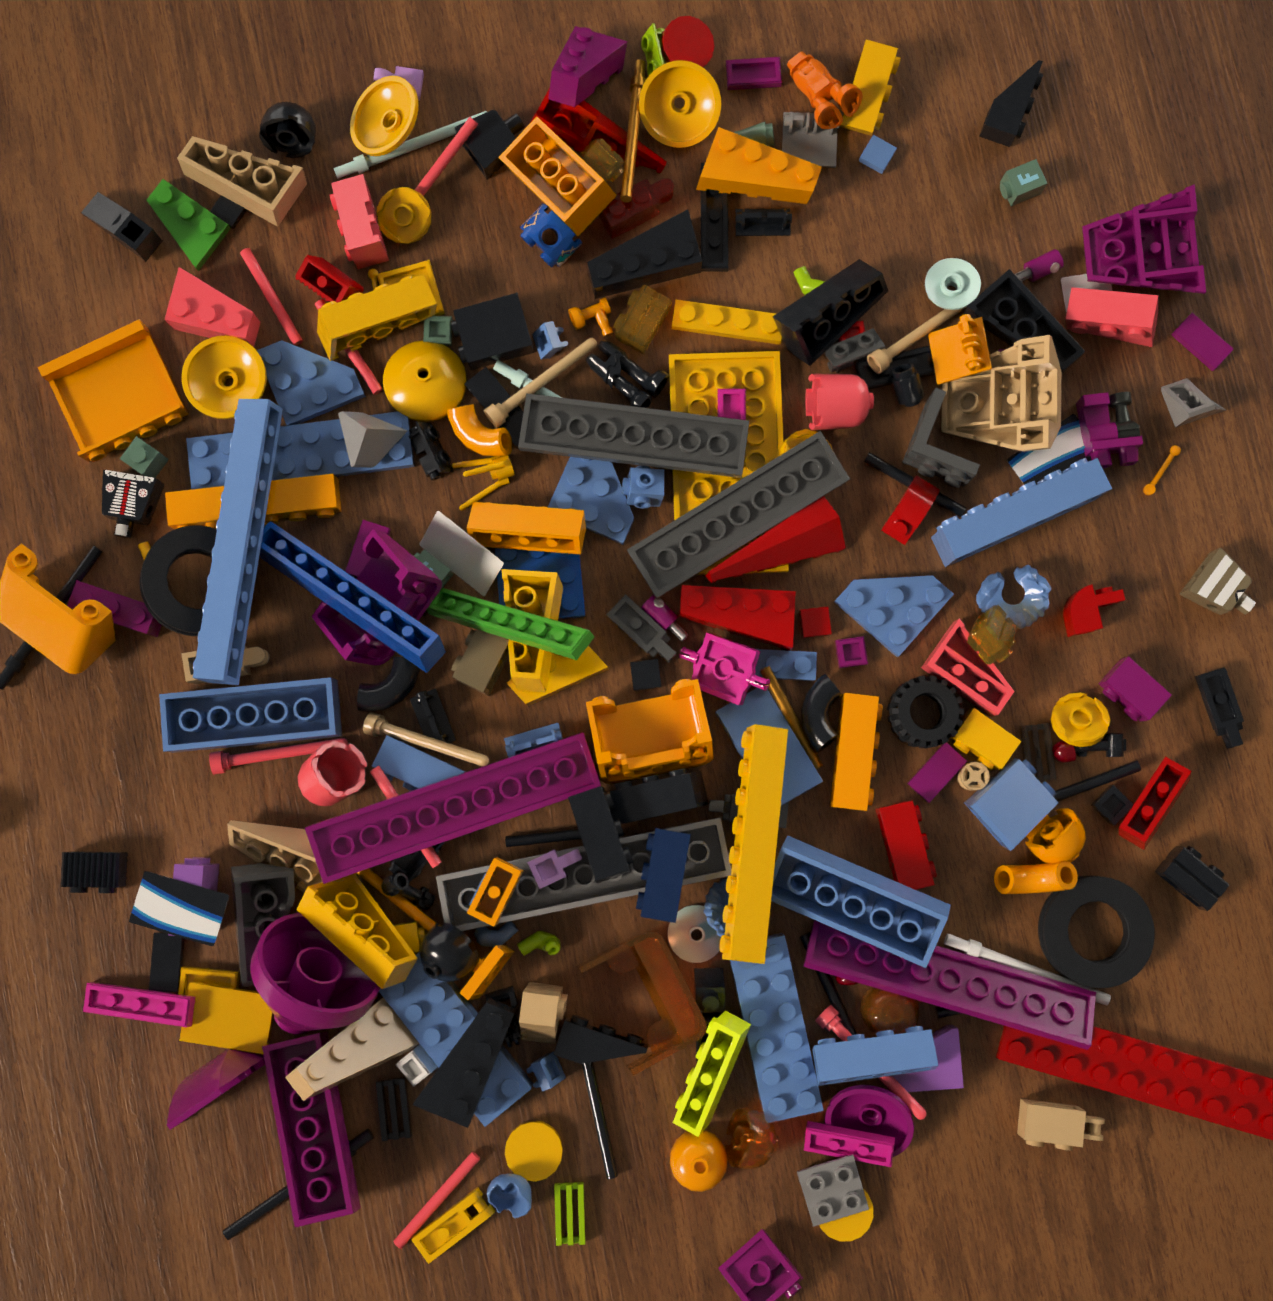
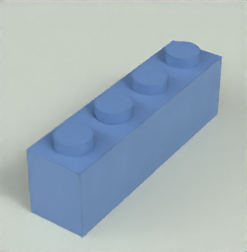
(412, 764)
(874, 1057)

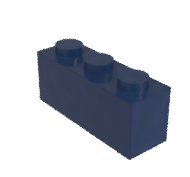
(663, 875)

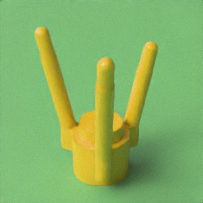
(497, 466)

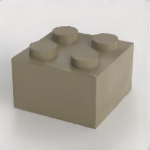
(481, 661)

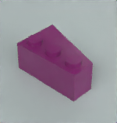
(584, 64)

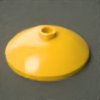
(384, 116)
(680, 125)
(215, 362)
(424, 397)

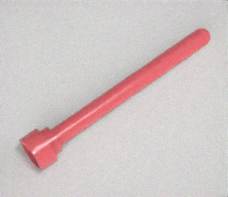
(224, 761)
(831, 1021)

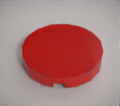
(687, 40)

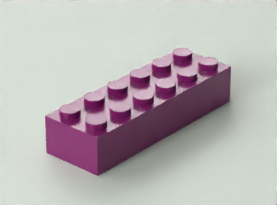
(311, 1138)

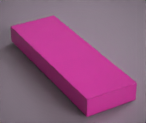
(842, 1142)

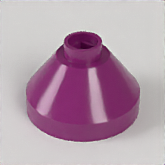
(308, 978)

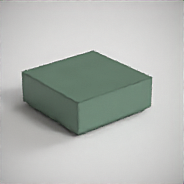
(438, 330)

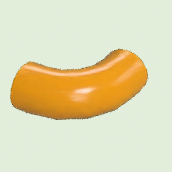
(476, 435)
(1035, 878)

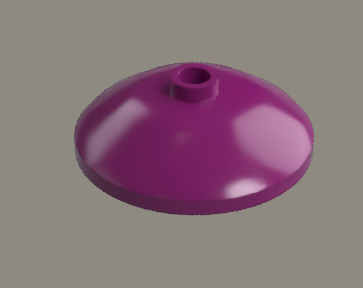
(872, 1111)

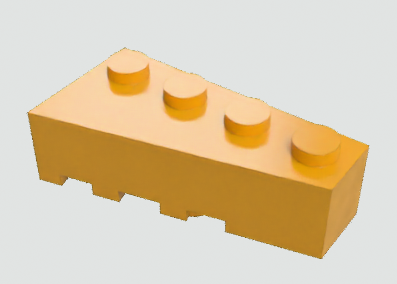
(756, 170)

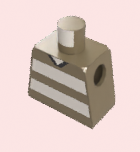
(1219, 585)

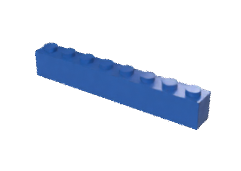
(351, 598)

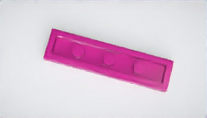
(139, 1004)

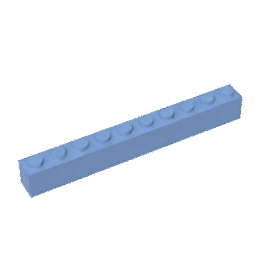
(237, 542)

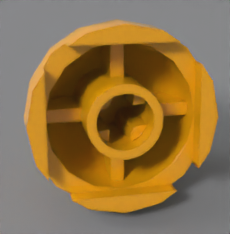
(1057, 837)
(698, 1161)

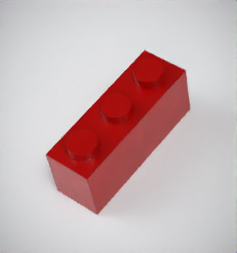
(1154, 803)
(906, 844)

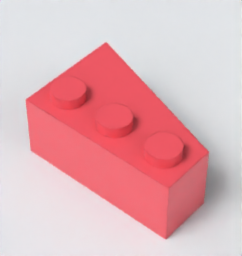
(208, 312)
(1113, 315)

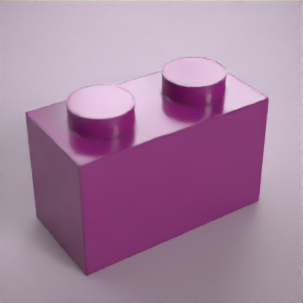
(1134, 690)

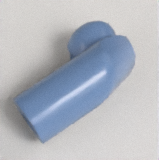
(491, 938)

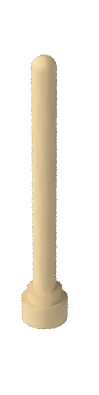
(881, 359)
(499, 412)
(377, 725)

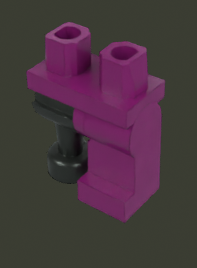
(1106, 437)

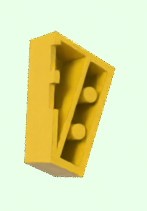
(872, 79)
(564, 674)

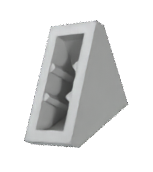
(1188, 403)
(368, 438)

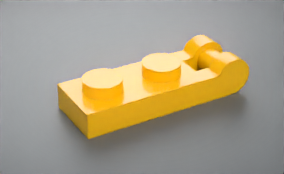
(452, 1226)

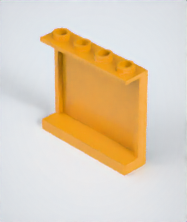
(114, 391)

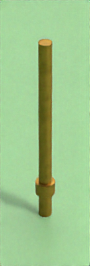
(633, 130)

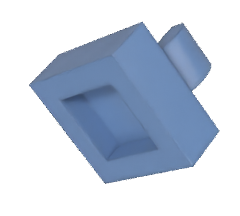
(548, 340)
(547, 1071)

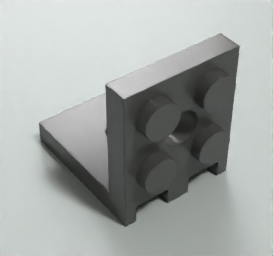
(934, 461)

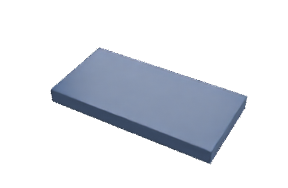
(762, 710)

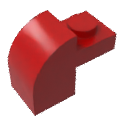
(910, 510)
(1082, 611)

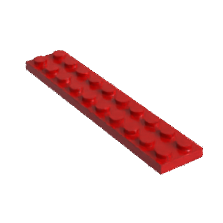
(1151, 1076)

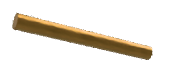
(790, 715)

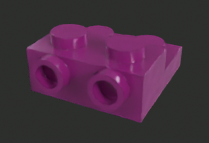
(761, 1271)

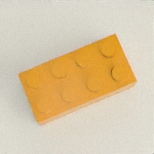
(557, 176)

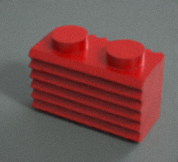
(326, 279)

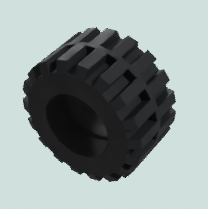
(948, 705)

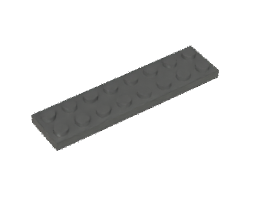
(634, 435)
(738, 514)

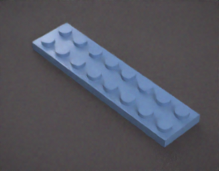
(300, 452)

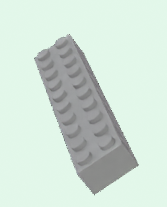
(705, 861)

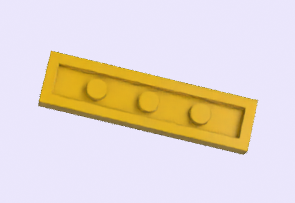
(725, 322)

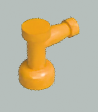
(598, 311)

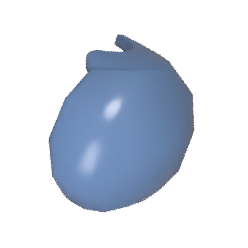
(510, 1193)

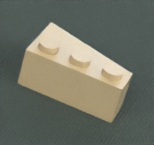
(541, 1011)

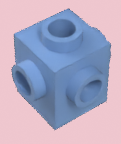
(644, 487)

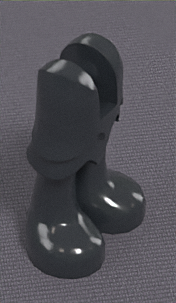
(611, 374)

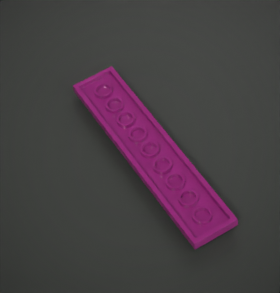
(452, 807)
(961, 985)

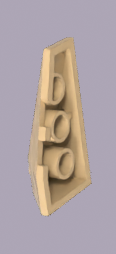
(277, 847)

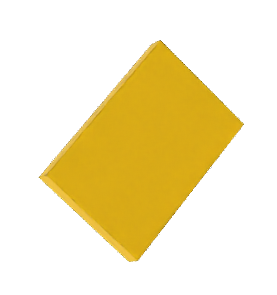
(228, 1018)

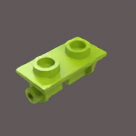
(651, 45)

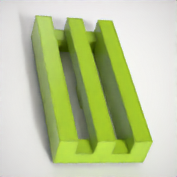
(570, 1239)

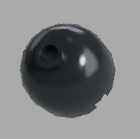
(288, 129)
(447, 954)

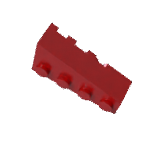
(744, 612)

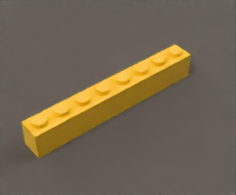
(754, 844)

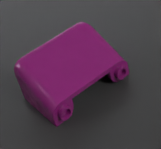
(394, 576)

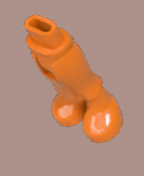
(820, 87)

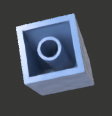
(1012, 803)

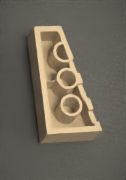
(249, 181)
(357, 1048)

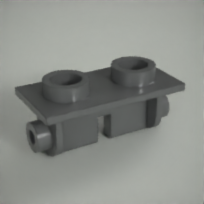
(855, 348)

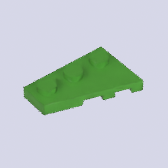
(188, 222)

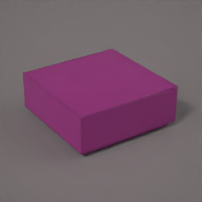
(851, 652)

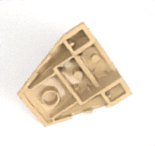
(1011, 403)

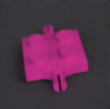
(725, 668)

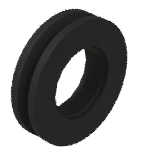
(154, 577)
(1135, 943)

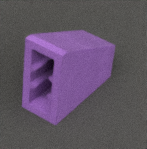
(947, 1074)

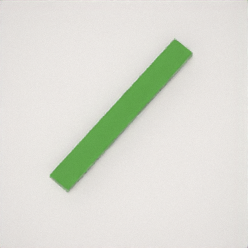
(511, 623)

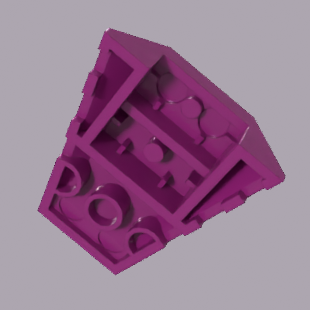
(1147, 246)
(211, 1082)

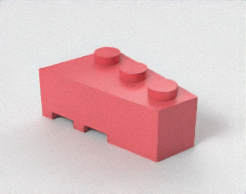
(358, 222)
(964, 669)

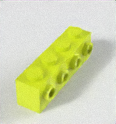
(712, 1071)

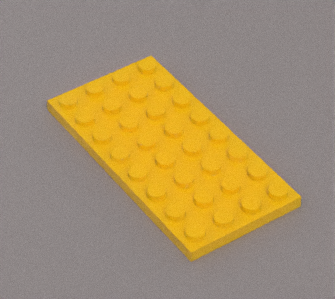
(694, 390)

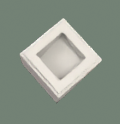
(416, 1065)

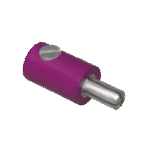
(1041, 266)
(663, 616)

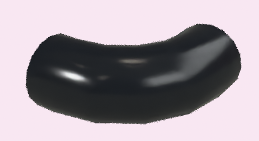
(391, 690)
(816, 713)

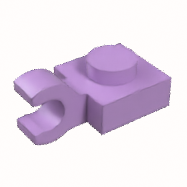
(413, 76)
(550, 867)

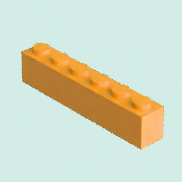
(287, 499)

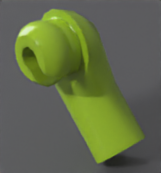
(804, 280)
(542, 941)

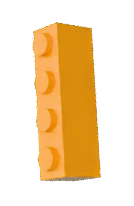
(527, 527)
(854, 752)

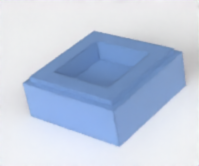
(877, 154)

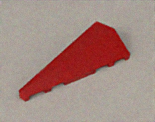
(583, 123)
(801, 536)

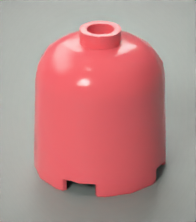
(837, 401)
(332, 773)

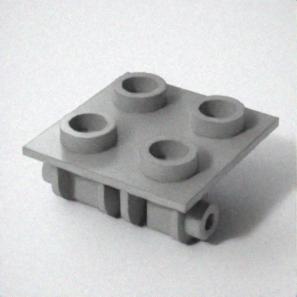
(807, 140)
(832, 1190)

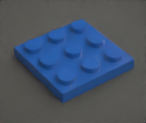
(566, 565)

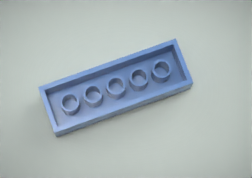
(1020, 512)
(250, 715)
(858, 901)
(438, 1019)
(777, 1034)

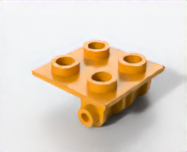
(960, 350)

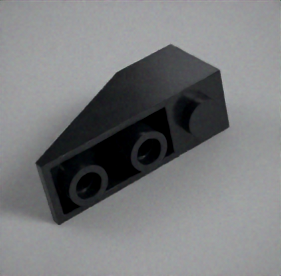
(1007, 110)
(122, 226)
(709, 995)
(591, 1044)

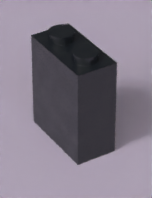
(492, 331)

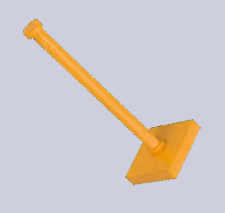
(484, 971)

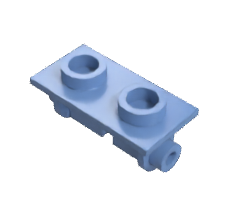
(532, 739)

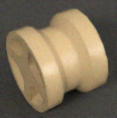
(977, 773)

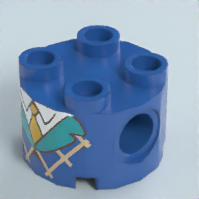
(564, 245)

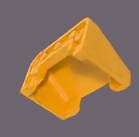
(62, 635)
(650, 734)

